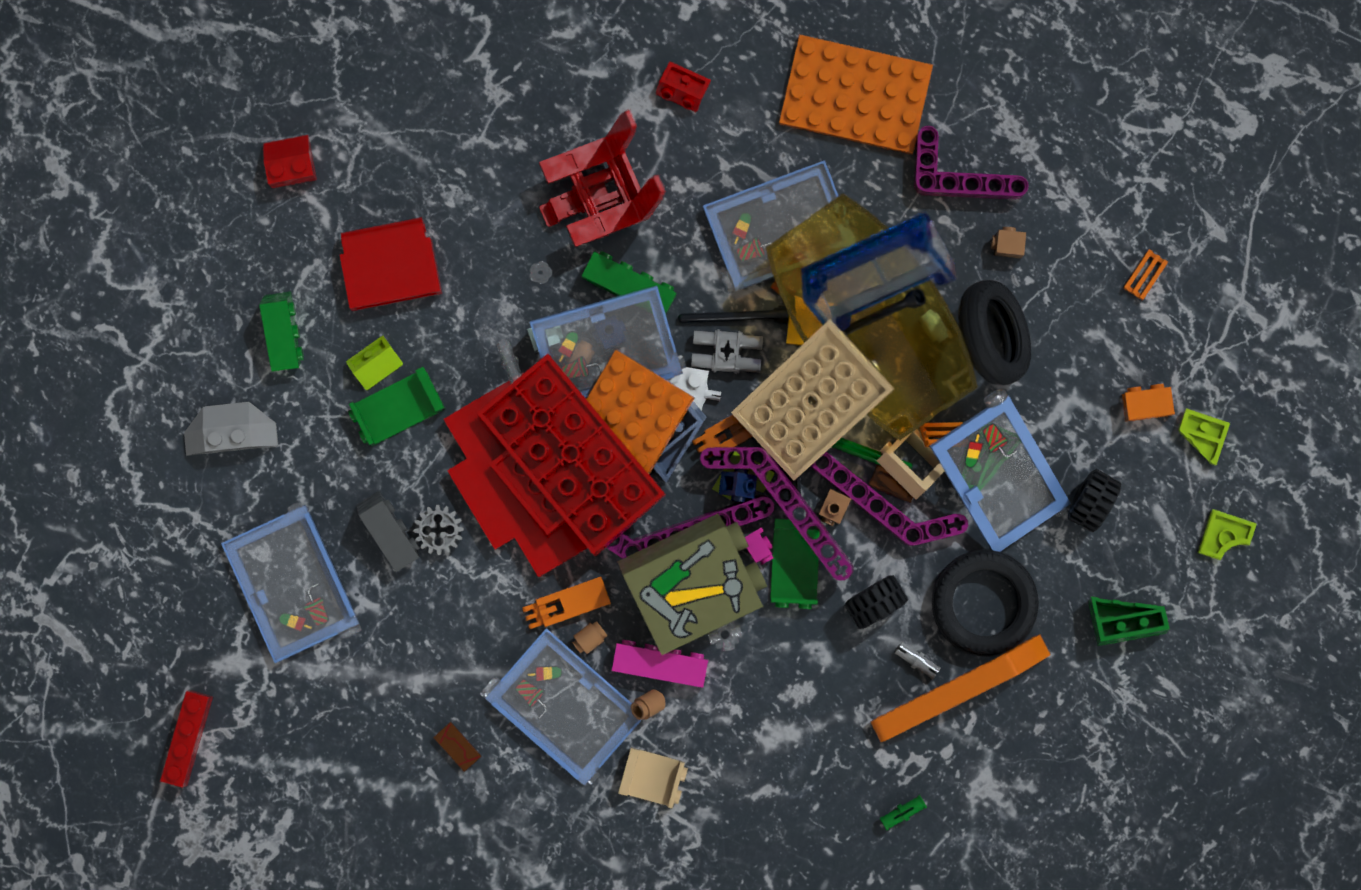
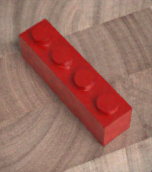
(186, 738)

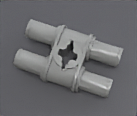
(719, 340)

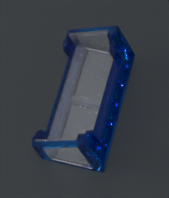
(876, 270)

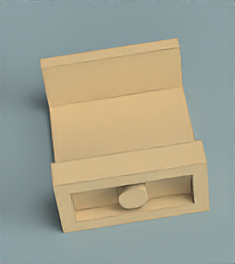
(653, 777)

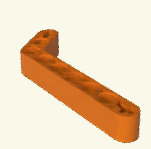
(961, 688)

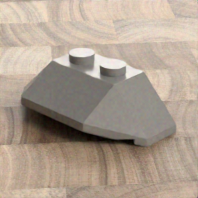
(229, 429)

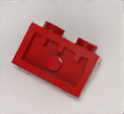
(682, 86)

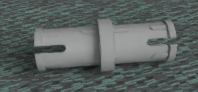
(917, 660)

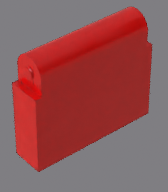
(389, 264)

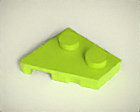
(1204, 433)

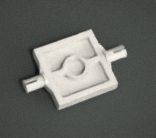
(695, 383)

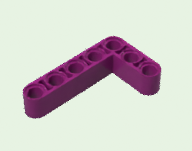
(959, 179)

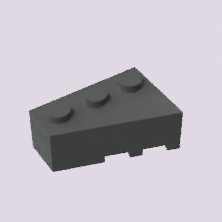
(388, 531)

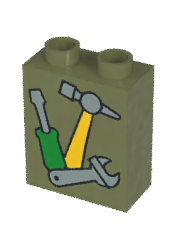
(693, 582)

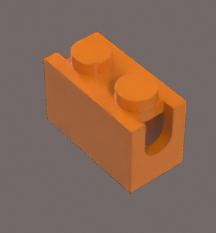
(1147, 404)

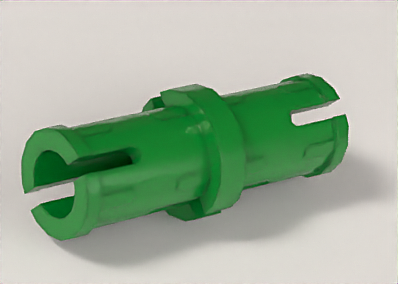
(917, 805)

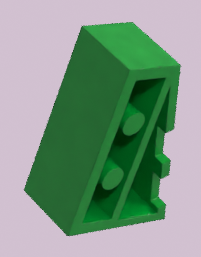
(281, 331)

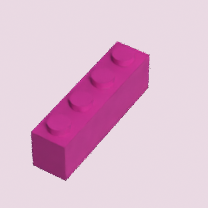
(667, 667)

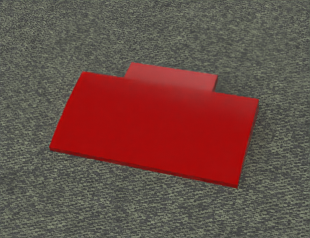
(566, 458)
(491, 500)

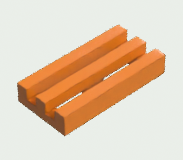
(1156, 258)
(936, 430)

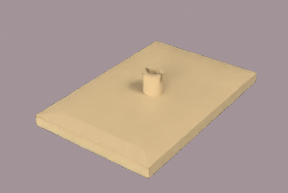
(787, 417)

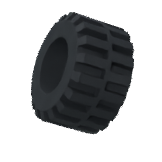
(1094, 500)
(876, 602)

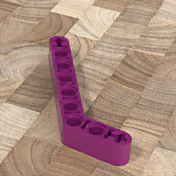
(787, 506)
(887, 508)
(728, 513)

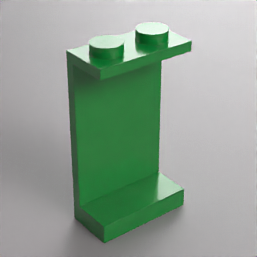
(396, 407)
(793, 566)

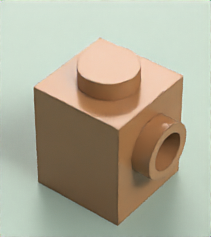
(1009, 243)
(833, 508)

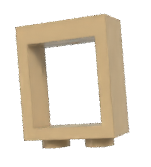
(902, 472)

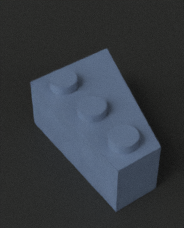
(680, 441)

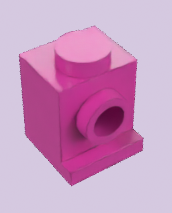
(759, 547)

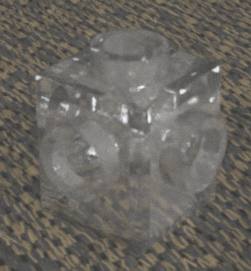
(726, 644)

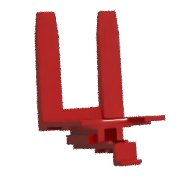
(590, 192)

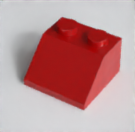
(289, 161)

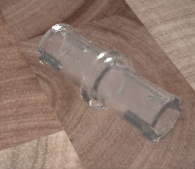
(509, 361)

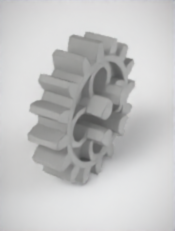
(448, 539)

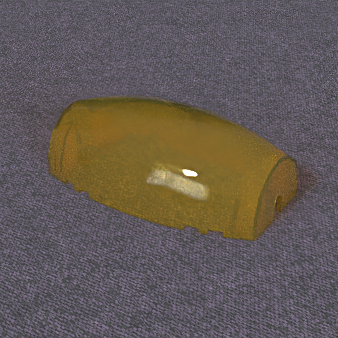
(912, 349)

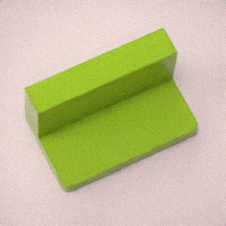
(374, 362)

